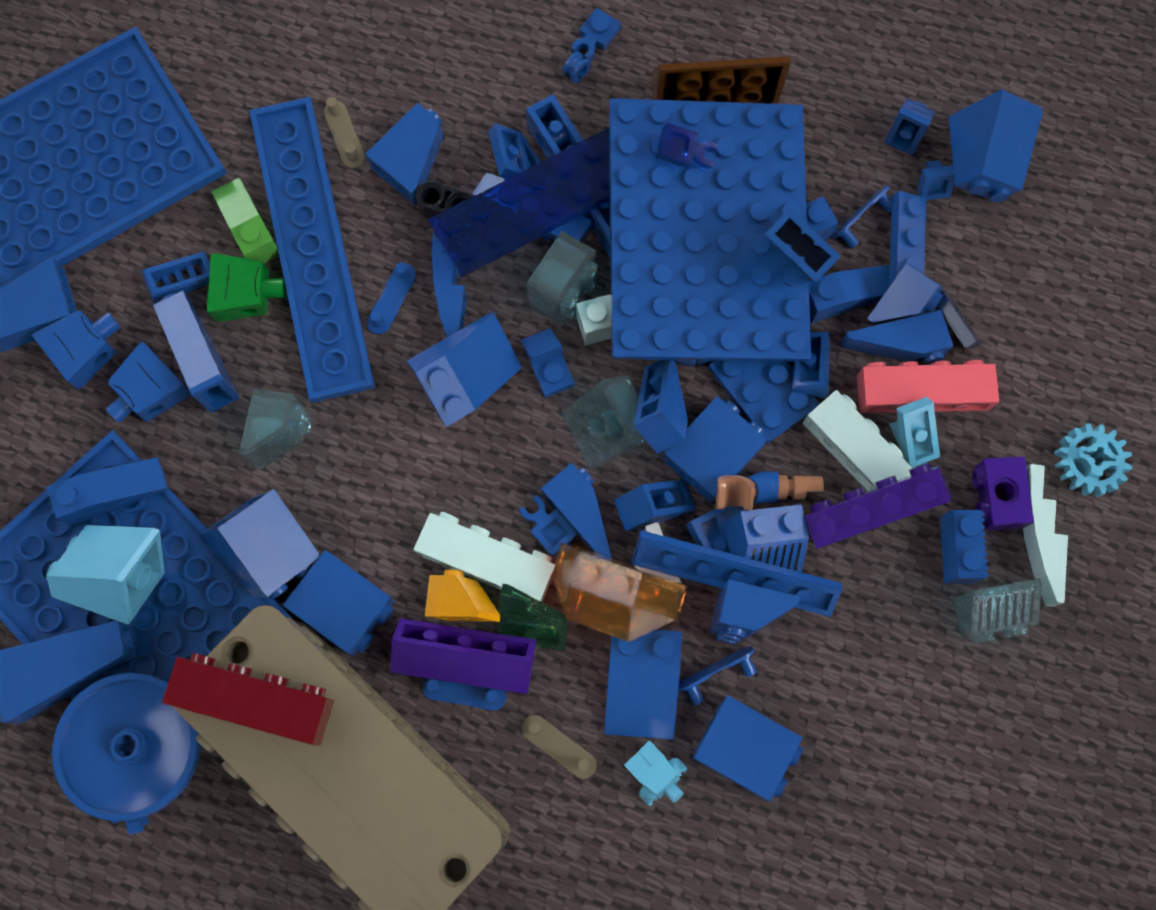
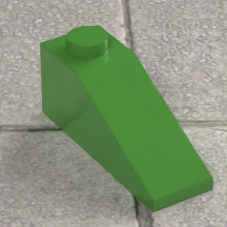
(245, 222)

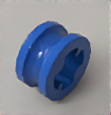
(576, 67)

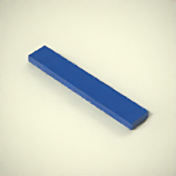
(718, 567)

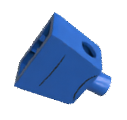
(78, 345)
(144, 386)

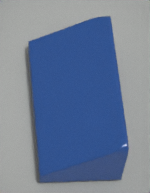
(813, 376)

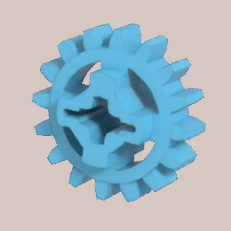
(1081, 467)

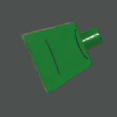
(240, 288)

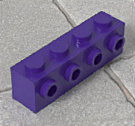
(871, 509)
(502, 664)

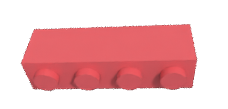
(946, 385)

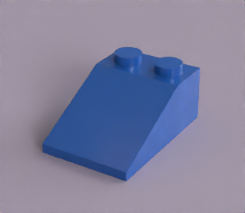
(465, 368)
(643, 685)

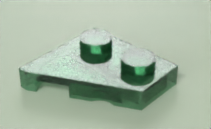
(531, 619)

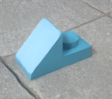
(917, 432)

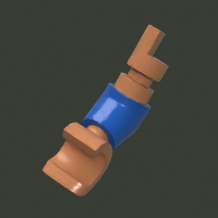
(763, 488)

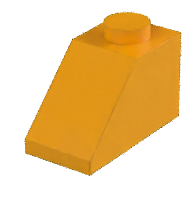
(458, 599)

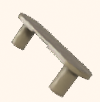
(343, 133)
(559, 746)

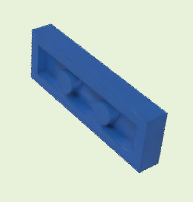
(907, 232)

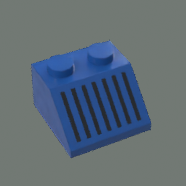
(770, 536)

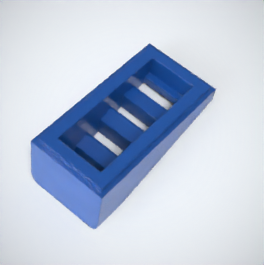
(163, 271)

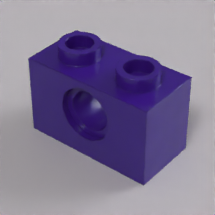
(1012, 478)

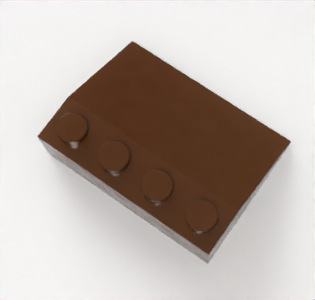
(722, 81)

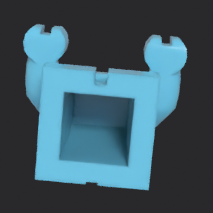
(656, 774)

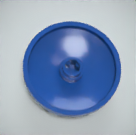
(123, 748)

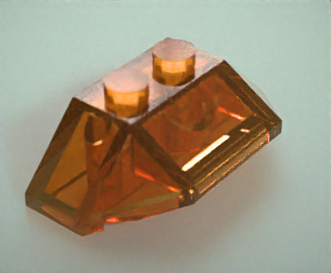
(614, 594)

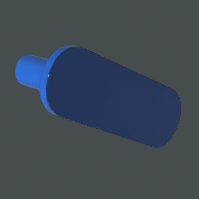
(845, 233)
(391, 298)
(741, 656)
(464, 694)

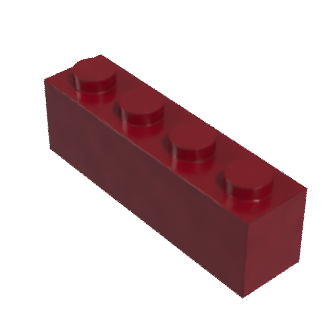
(248, 700)

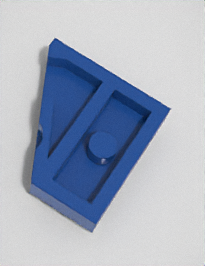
(511, 151)

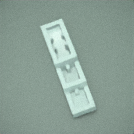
(1045, 549)

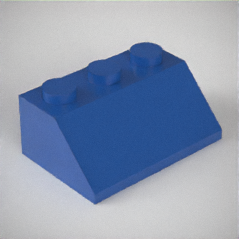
(746, 609)

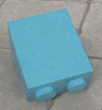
(108, 570)

